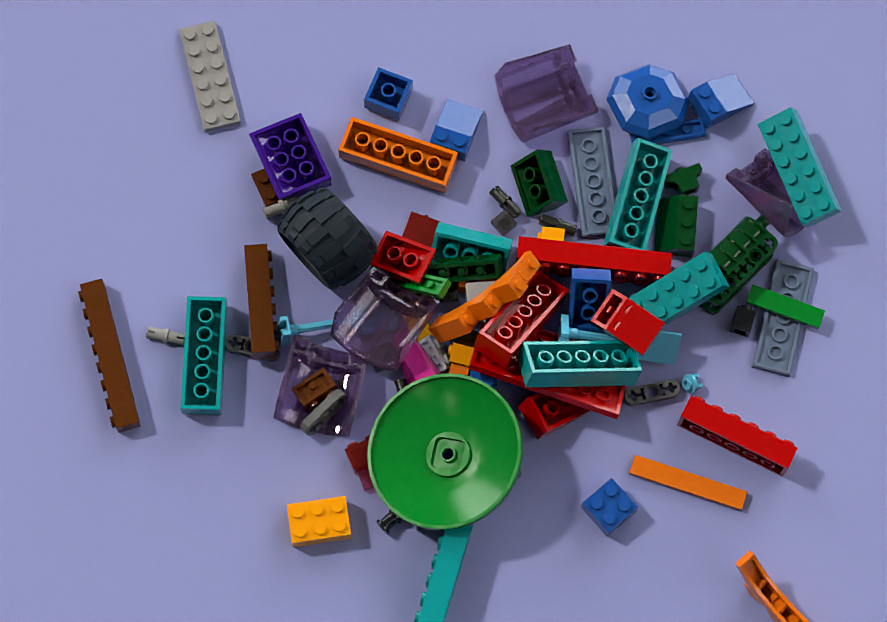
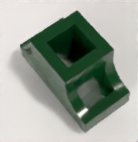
(684, 179)

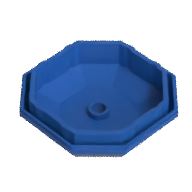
(644, 114)

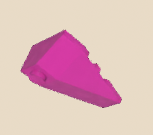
(418, 364)

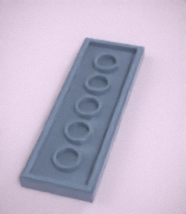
(592, 179)
(779, 334)

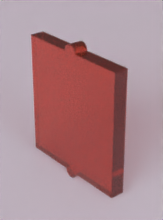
(421, 229)

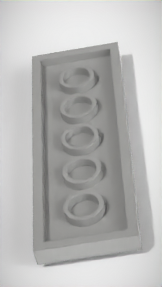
(209, 76)

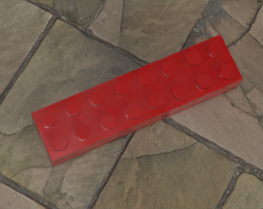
(625, 263)

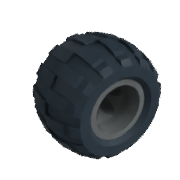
(327, 238)

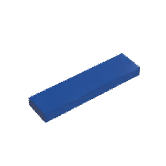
(687, 131)

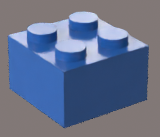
(388, 93)
(609, 507)

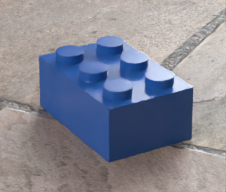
(587, 294)

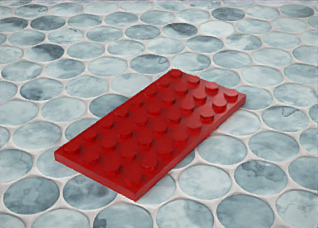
(599, 399)

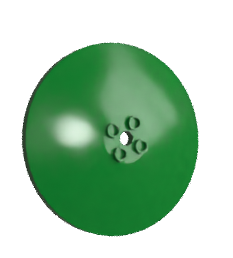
(416, 432)

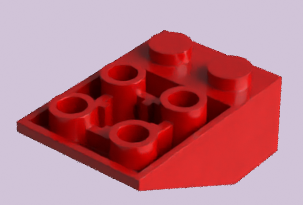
(627, 322)

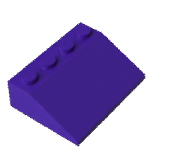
(291, 157)

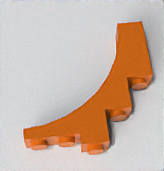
(487, 303)
(765, 590)

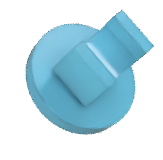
(690, 383)

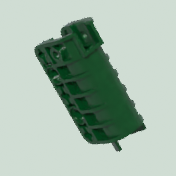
(734, 253)

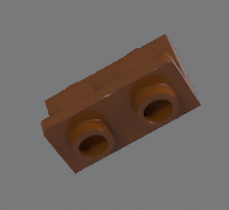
(265, 188)
(314, 390)

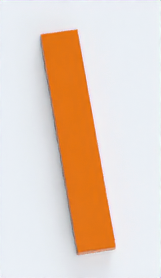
(688, 482)

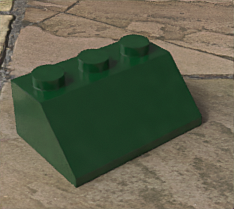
(539, 182)
(676, 225)

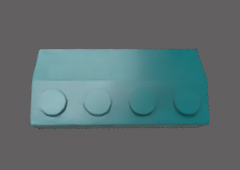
(460, 241)

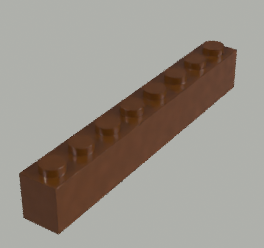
(110, 356)

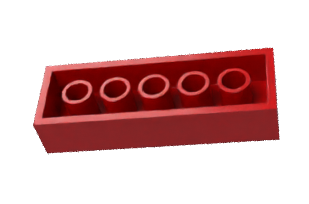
(520, 319)
(737, 436)

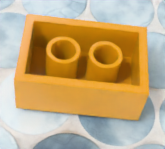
(319, 521)

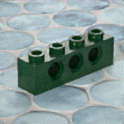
(467, 267)

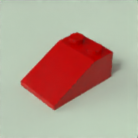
(402, 258)
(548, 414)

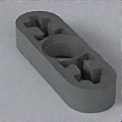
(238, 349)
(667, 394)
(323, 412)

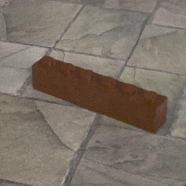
(259, 301)

